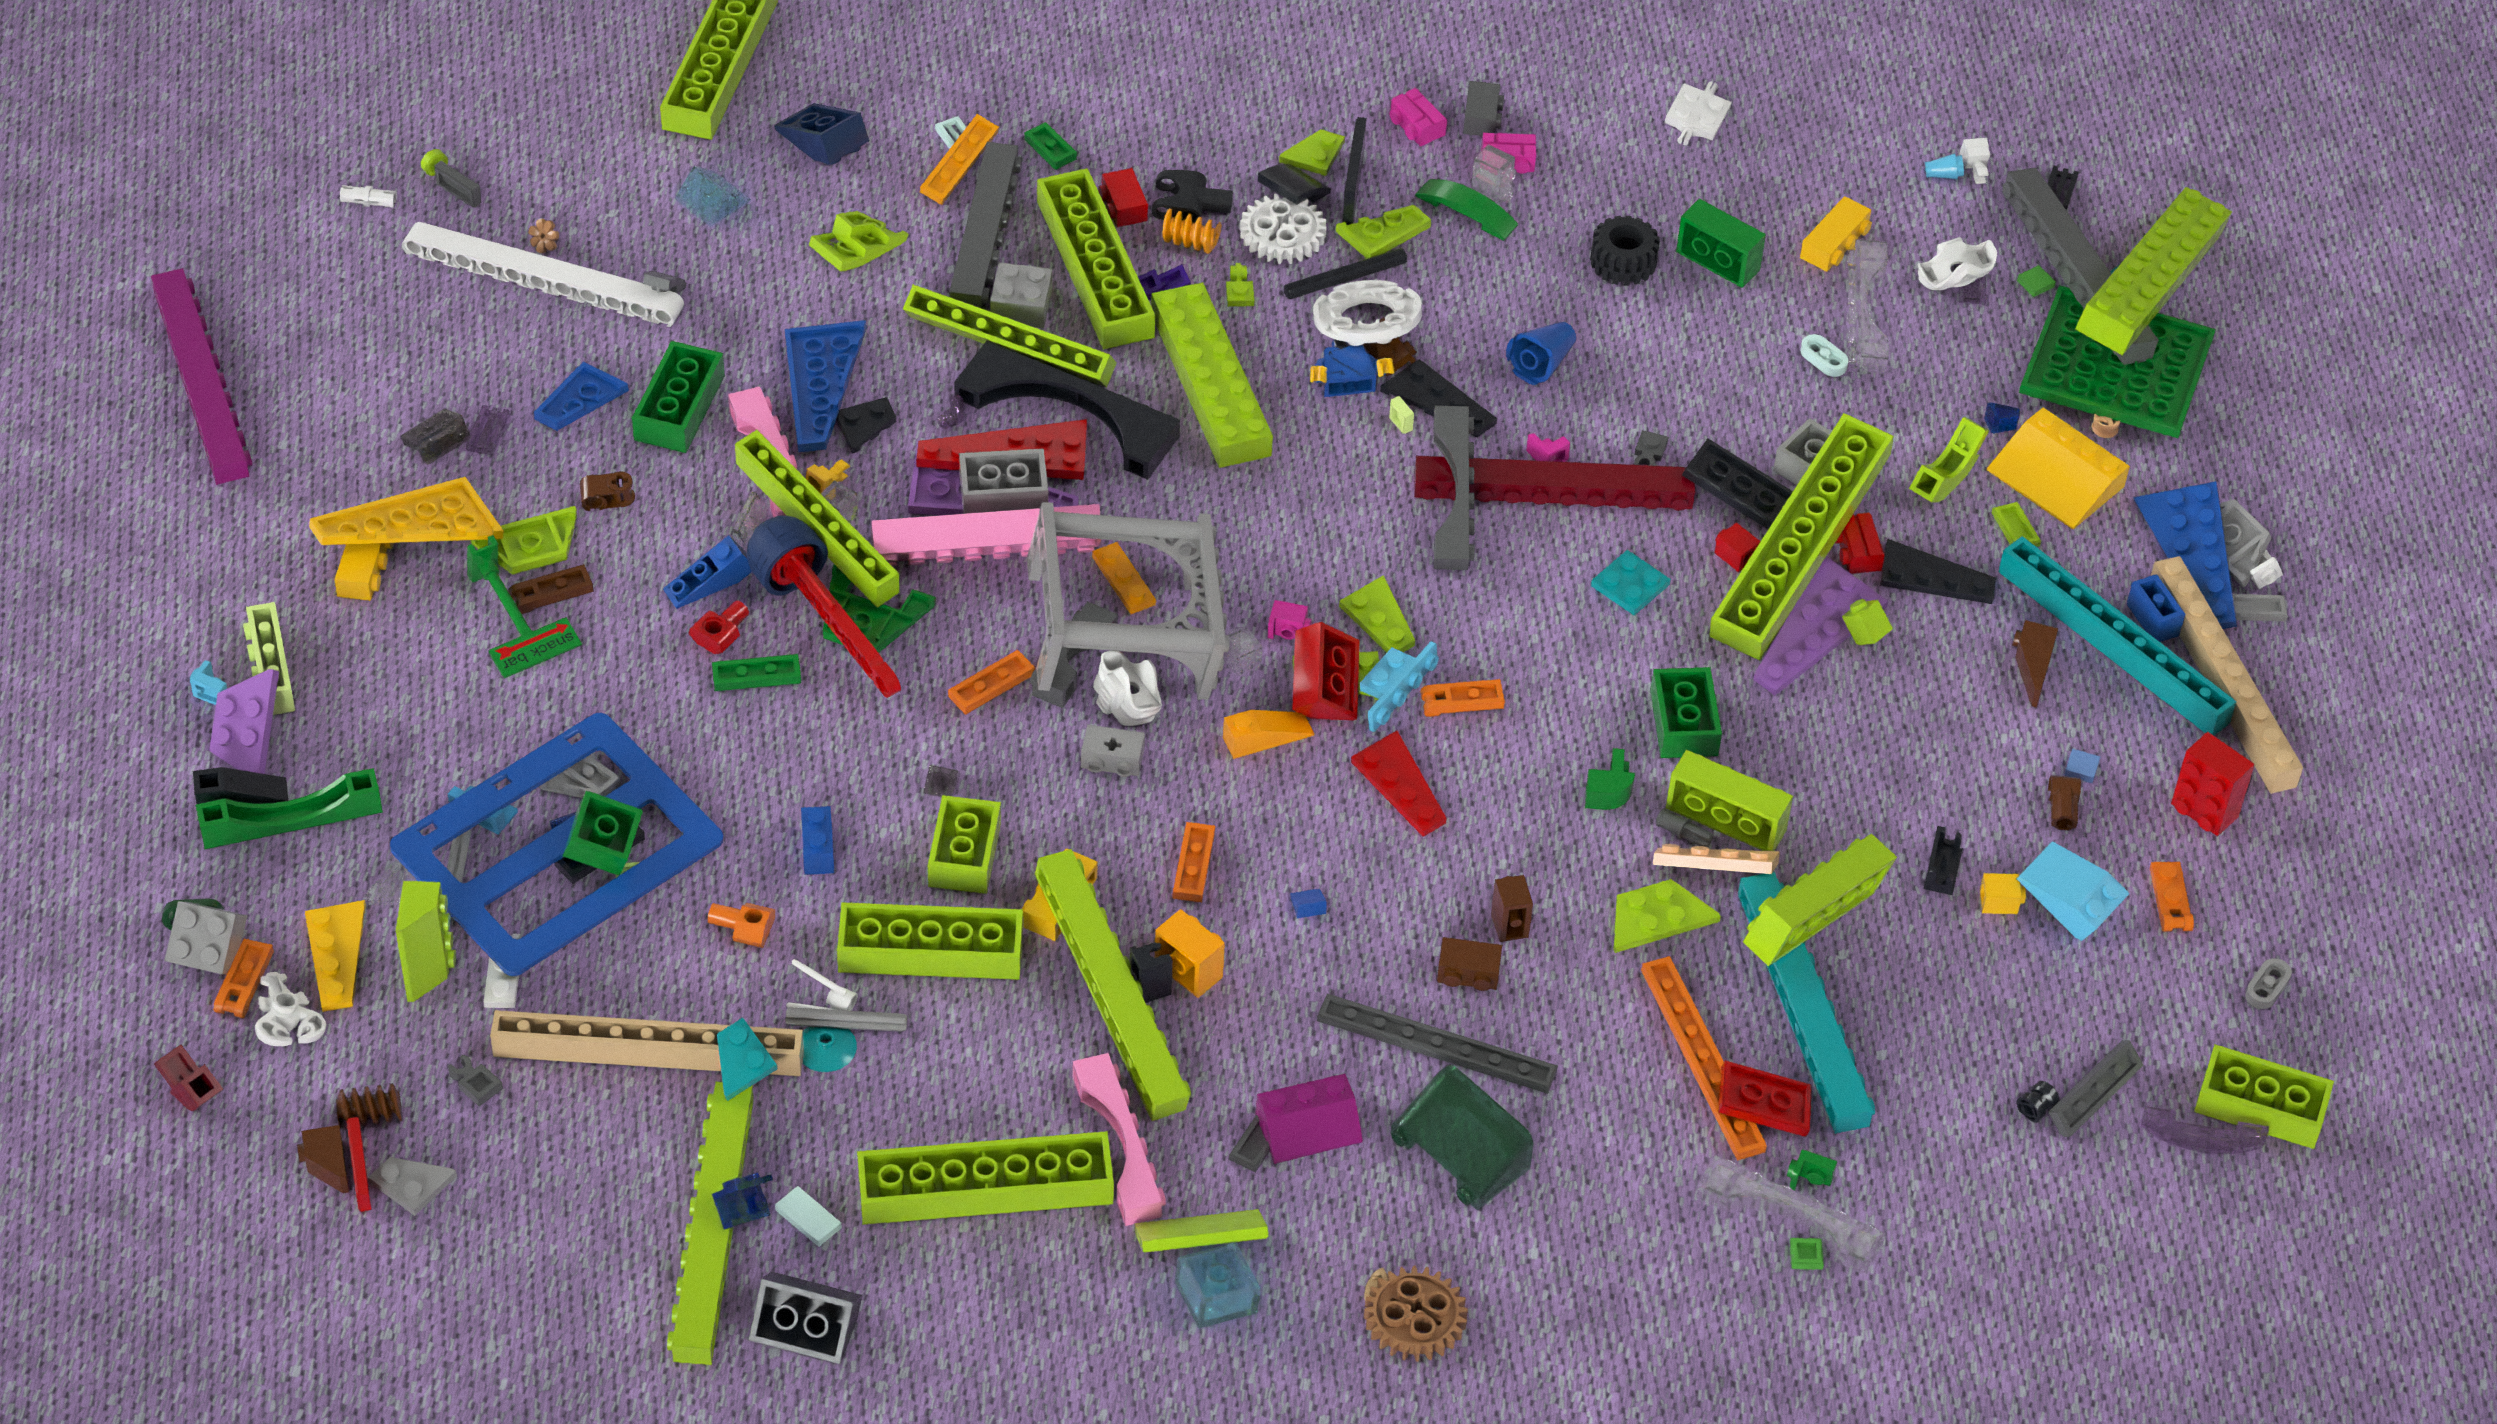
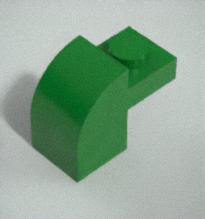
(1610, 788)

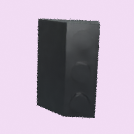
(804, 1317)

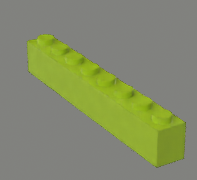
(1024, 339)
(799, 499)

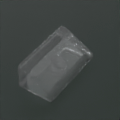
(750, 518)

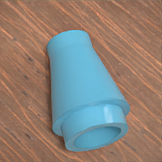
(1945, 167)

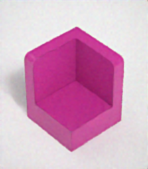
(1548, 450)

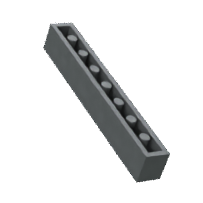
(985, 224)

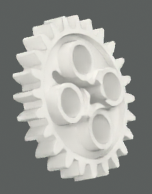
(1282, 229)

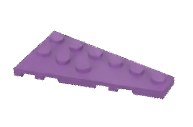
(940, 492)
(1813, 625)

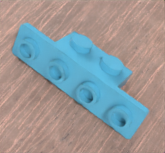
(1394, 679)

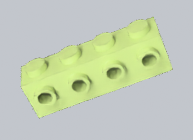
(269, 651)

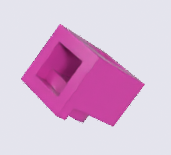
(1286, 619)

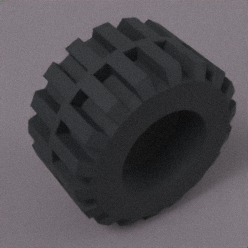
(1624, 250)

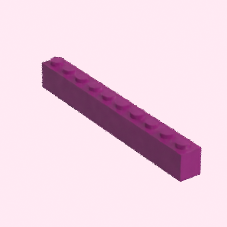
(200, 376)

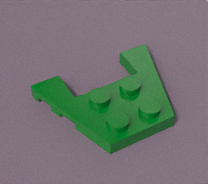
(878, 624)

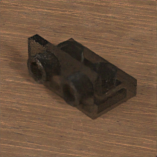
(437, 435)

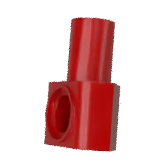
(719, 631)

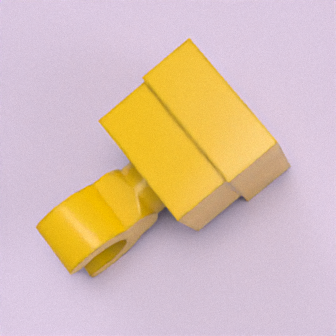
(821, 477)

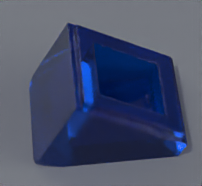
(2001, 417)

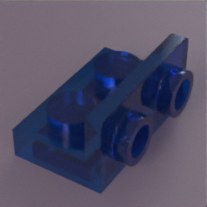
(742, 1201)

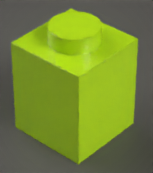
(1867, 622)

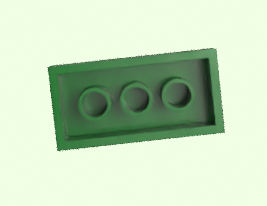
(678, 396)

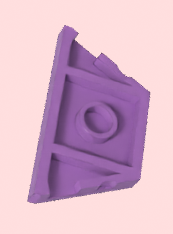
(245, 722)

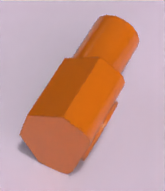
(749, 923)

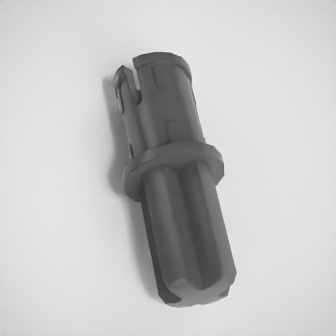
(1683, 828)

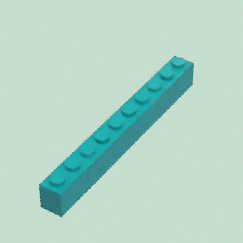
(2117, 636)
(1813, 1021)

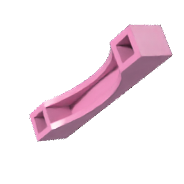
(753, 412)
(1100, 1089)

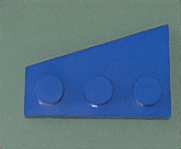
(579, 395)

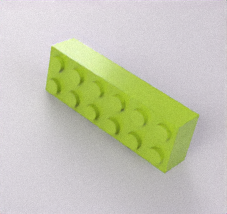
(1818, 898)
(930, 941)

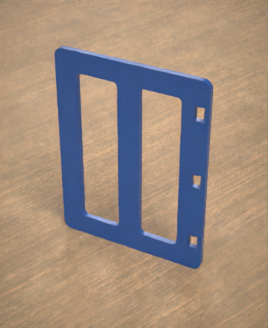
(468, 900)

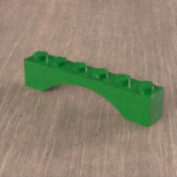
(233, 822)

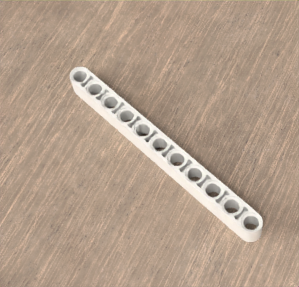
(542, 273)

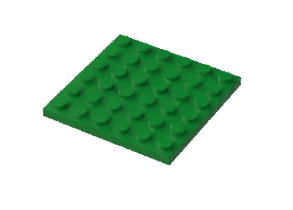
(2092, 379)

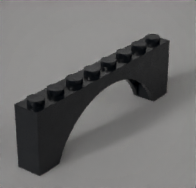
(1005, 374)

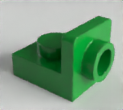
(1812, 1166)

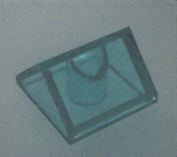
(710, 196)

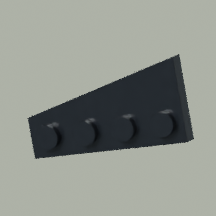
(1426, 389)

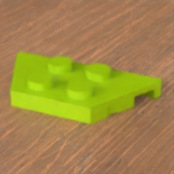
(535, 541)
(1658, 913)

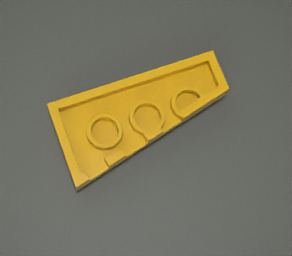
(335, 950)

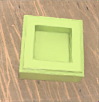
(1401, 415)

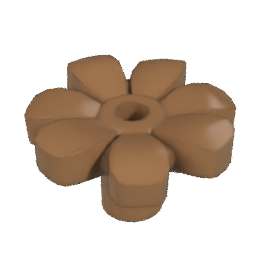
(543, 235)

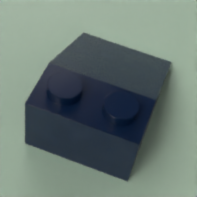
(825, 132)

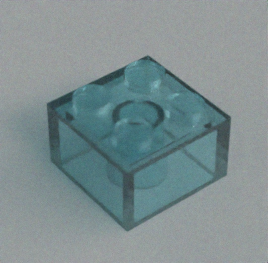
(1217, 1285)

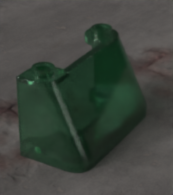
(1466, 1136)

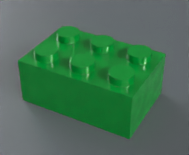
(1720, 243)
(1685, 712)

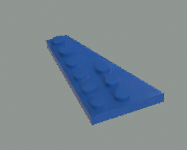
(819, 372)
(2191, 526)

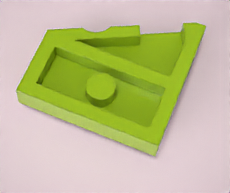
(1314, 152)

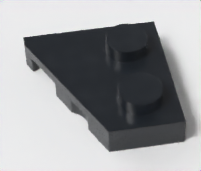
(865, 421)

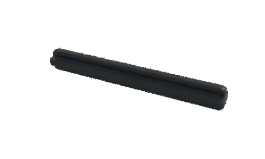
(1345, 273)

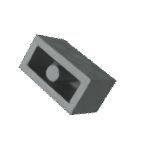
(1482, 108)

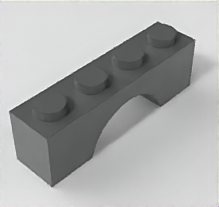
(1065, 677)

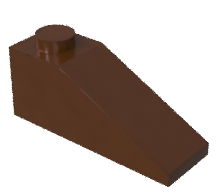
(2033, 656)

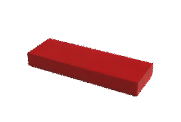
(358, 1164)

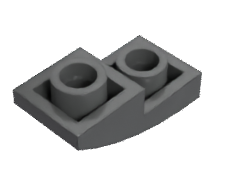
(664, 282)

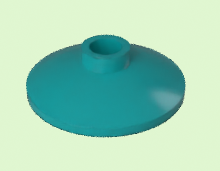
(830, 1055)

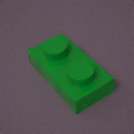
(1050, 146)

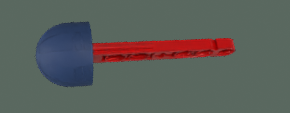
(788, 558)

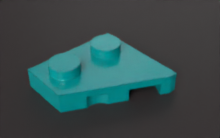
(742, 1058)

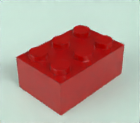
(2212, 784)

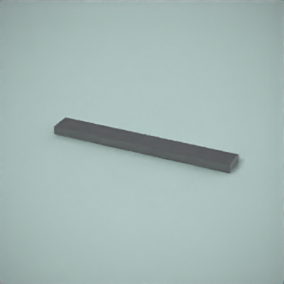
(1437, 1043)

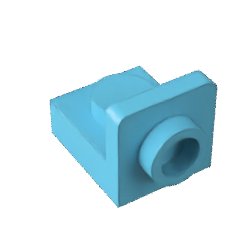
(204, 683)

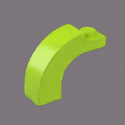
(1953, 465)

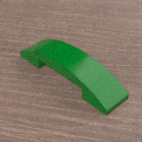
(1469, 203)

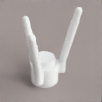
(838, 997)

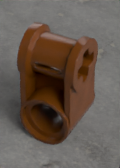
(604, 491)

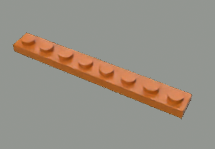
(1699, 1052)

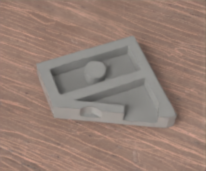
(411, 1182)

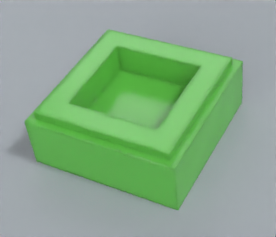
(2036, 281)
(1806, 1253)

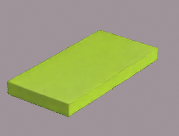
(1201, 1230)

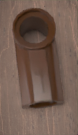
(2064, 801)

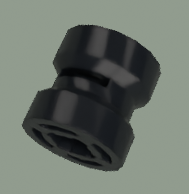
(2037, 1101)

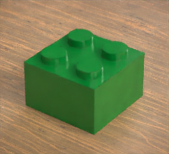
(602, 833)

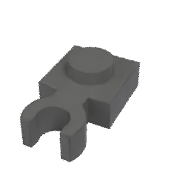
(1650, 448)
(475, 1083)

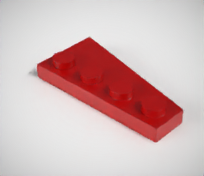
(1399, 780)

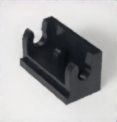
(1943, 863)
(1151, 972)

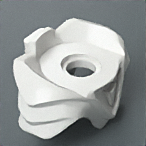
(1974, 260)
(1114, 691)

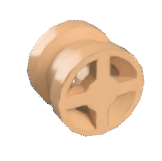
(2103, 430)

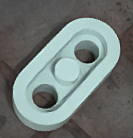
(1827, 359)

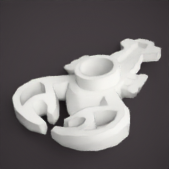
(284, 1014)

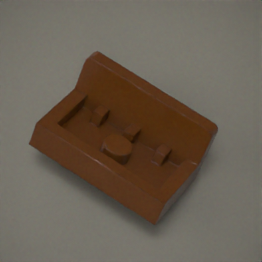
(1397, 350)

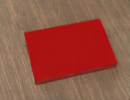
(1765, 1098)

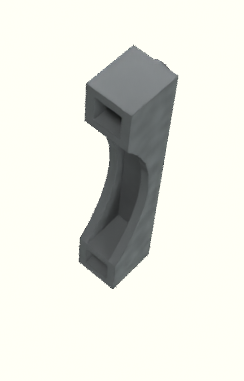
(1451, 437)

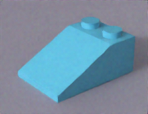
(2072, 889)

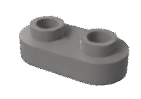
(2267, 985)

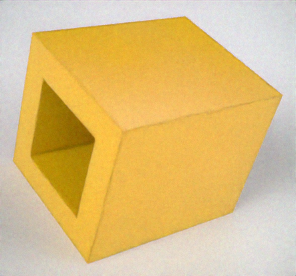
(2001, 893)

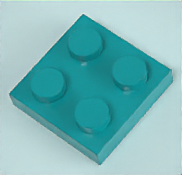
(1630, 582)

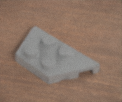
(2244, 540)

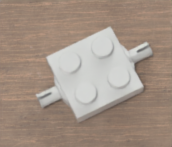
(1697, 112)

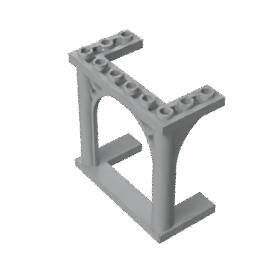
(1189, 546)

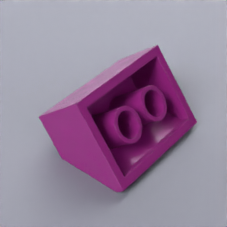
(1309, 1118)

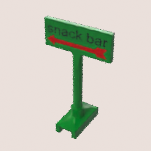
(531, 646)

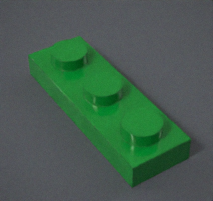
(756, 672)

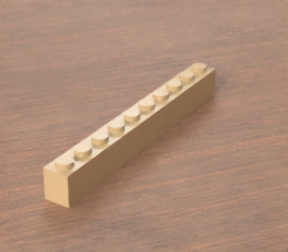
(2222, 666)
(630, 1041)

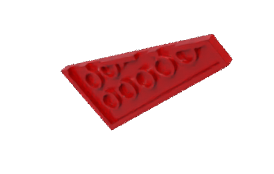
(1062, 445)

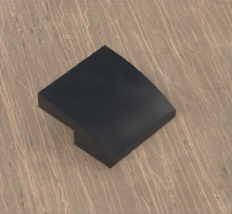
(1293, 183)

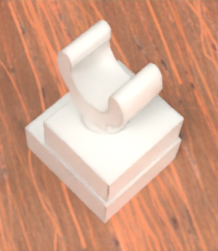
(1976, 156)

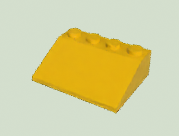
(2059, 468)

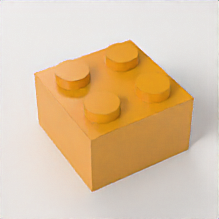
(1194, 952)

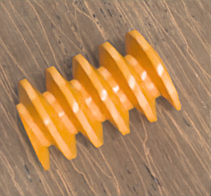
(1190, 233)

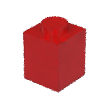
(1735, 546)

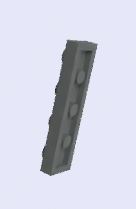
(2095, 1088)

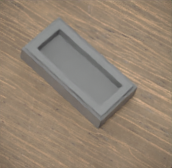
(2260, 607)

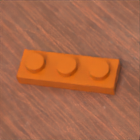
(991, 682)
(1194, 862)

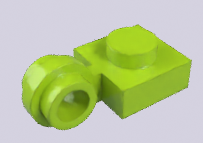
(1238, 289)

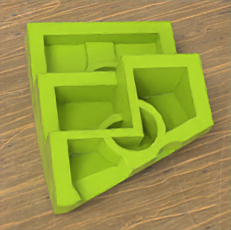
(858, 240)

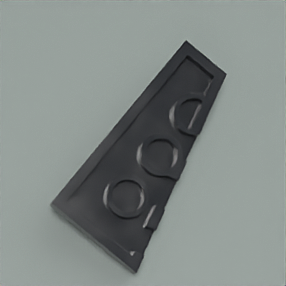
(1925, 573)

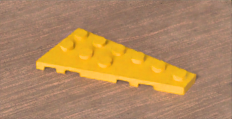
(423, 515)

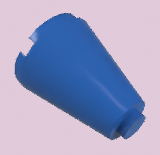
(1540, 351)

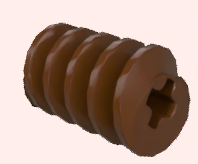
(369, 1105)

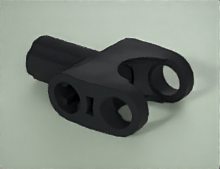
(1190, 195)

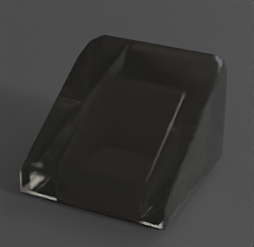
(941, 781)

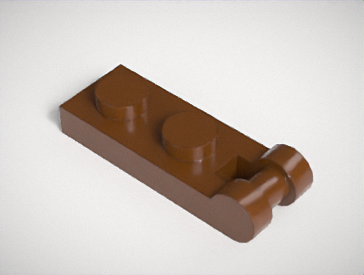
(551, 588)

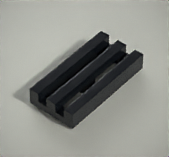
(2064, 175)

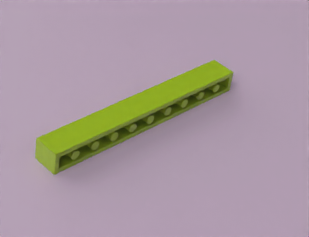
(1112, 985)
(709, 1244)

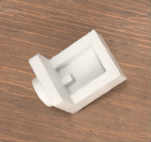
(2266, 571)

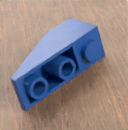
(714, 571)

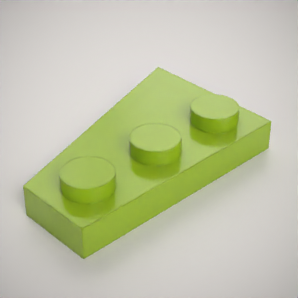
(1384, 233)

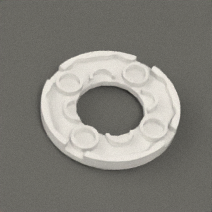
(1329, 310)

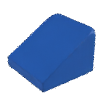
(1309, 903)

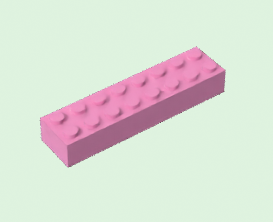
(968, 535)

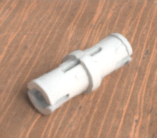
(368, 196)

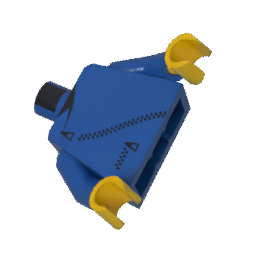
(1348, 370)

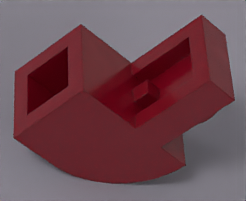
(189, 1083)

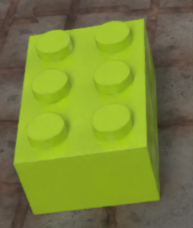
(964, 844)

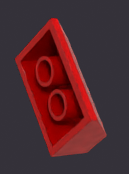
(1325, 673)

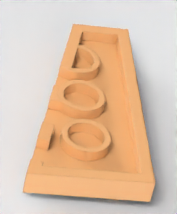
(1717, 859)

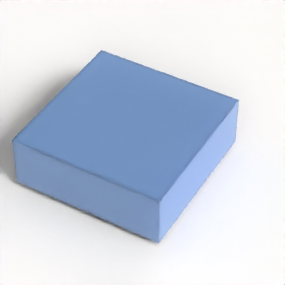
(2082, 765)

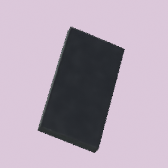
(1354, 170)
(1737, 483)

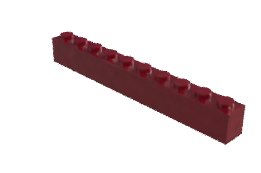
(1559, 483)

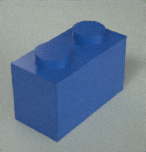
(2155, 608)
(817, 840)

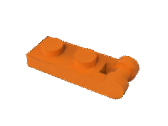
(1462, 697)
(2171, 896)
(243, 977)

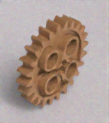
(1415, 1313)

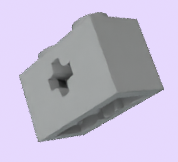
(1112, 750)

